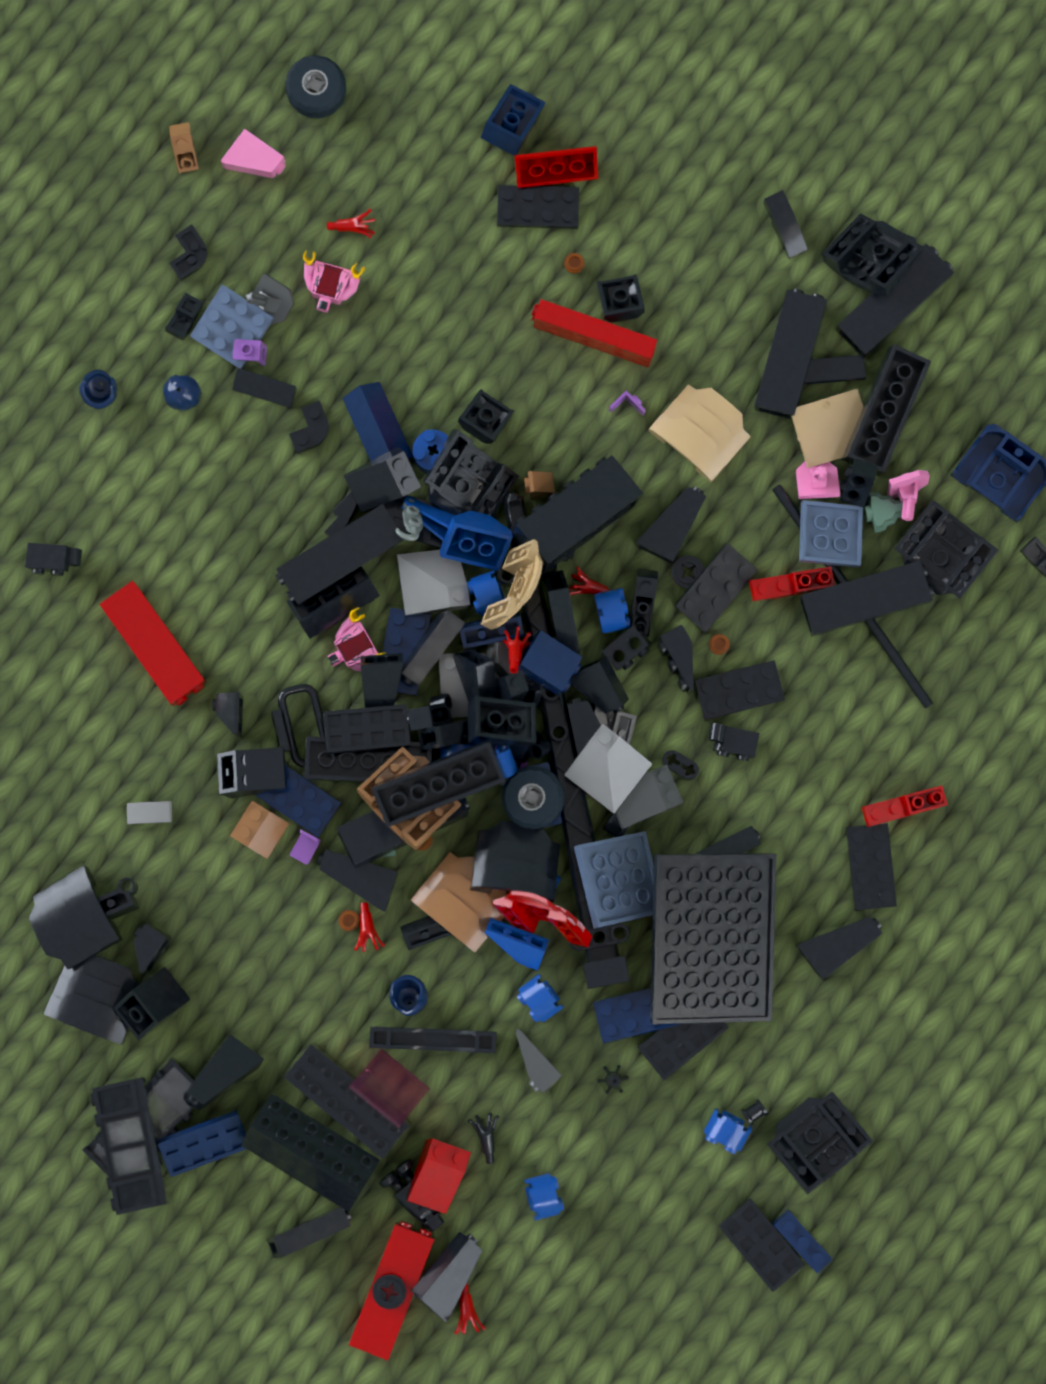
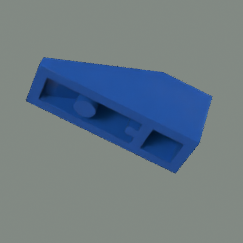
(519, 944)

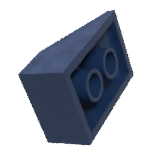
(512, 120)

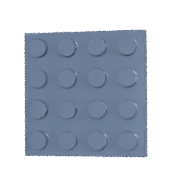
(617, 878)

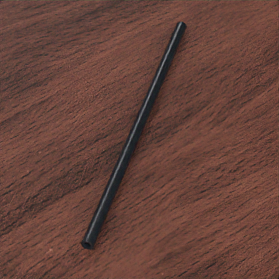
(871, 624)

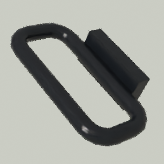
(283, 724)

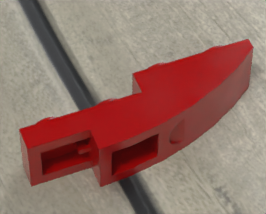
(791, 584)
(904, 806)

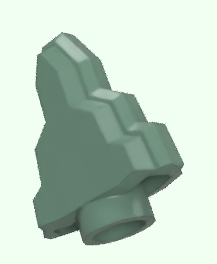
(882, 511)

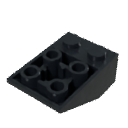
(678, 649)
(251, 772)

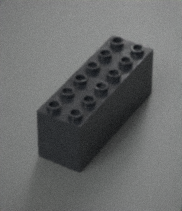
(578, 511)
(328, 1086)
(310, 1152)

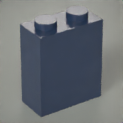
(549, 663)

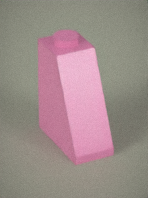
(253, 157)

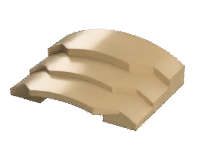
(702, 429)
(526, 566)

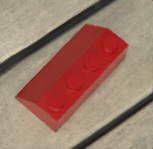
(556, 167)

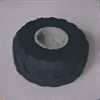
(315, 86)
(533, 797)

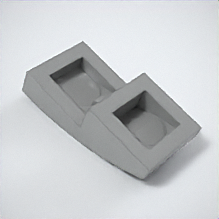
(149, 812)

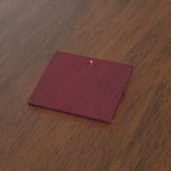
(389, 1088)

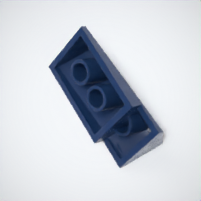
(375, 420)

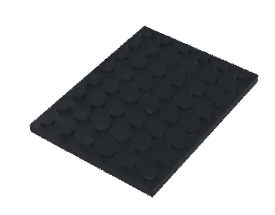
(713, 938)

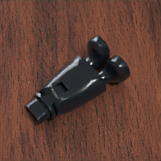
(424, 1215)

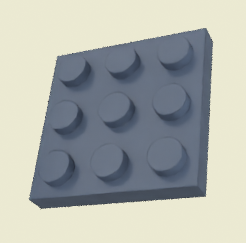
(230, 319)
(830, 534)

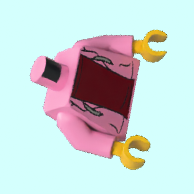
(330, 282)
(352, 643)

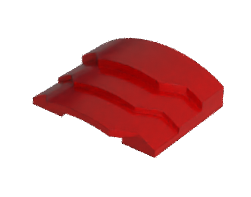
(526, 910)

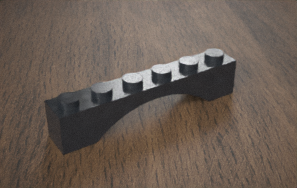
(433, 1039)

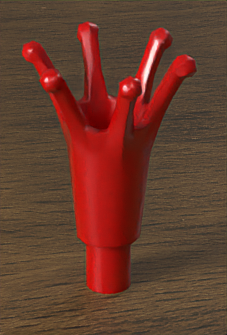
(353, 224)
(588, 585)
(515, 649)
(367, 929)
(467, 1312)

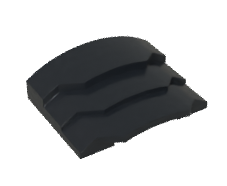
(872, 255)
(467, 478)
(947, 549)
(515, 861)
(72, 919)
(87, 997)
(818, 1141)

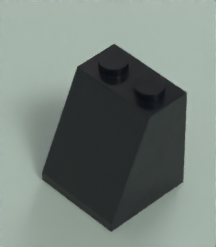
(151, 1003)

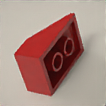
(438, 1175)

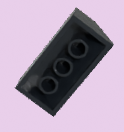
(334, 602)

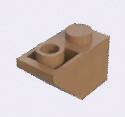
(183, 147)
(539, 484)

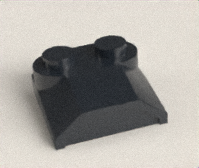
(621, 299)
(485, 417)

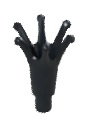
(613, 1079)
(486, 1136)

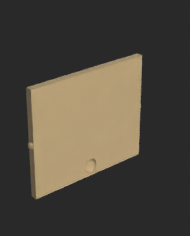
(827, 426)

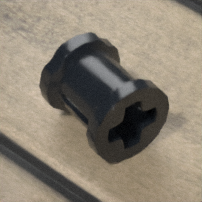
(754, 1112)

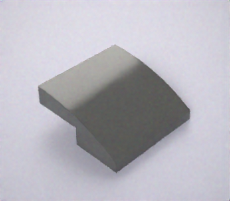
(618, 722)

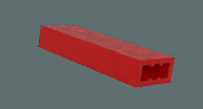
(594, 333)
(153, 644)
(403, 1257)

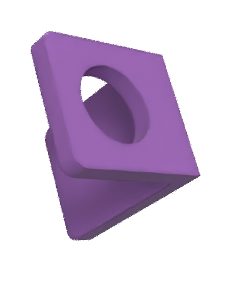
(250, 351)
(633, 400)
(305, 847)

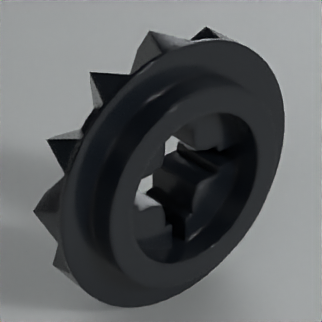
(688, 562)
(394, 1300)

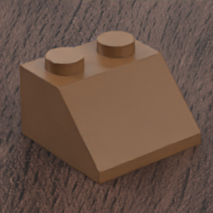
(259, 829)

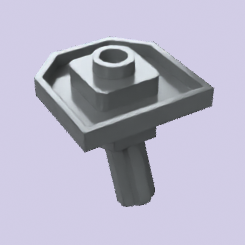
(272, 298)

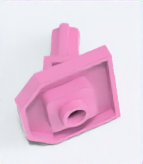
(817, 481)
(907, 488)

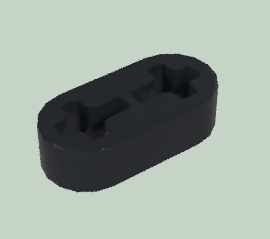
(683, 761)

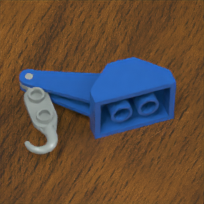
(465, 537)

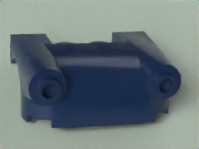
(1003, 471)

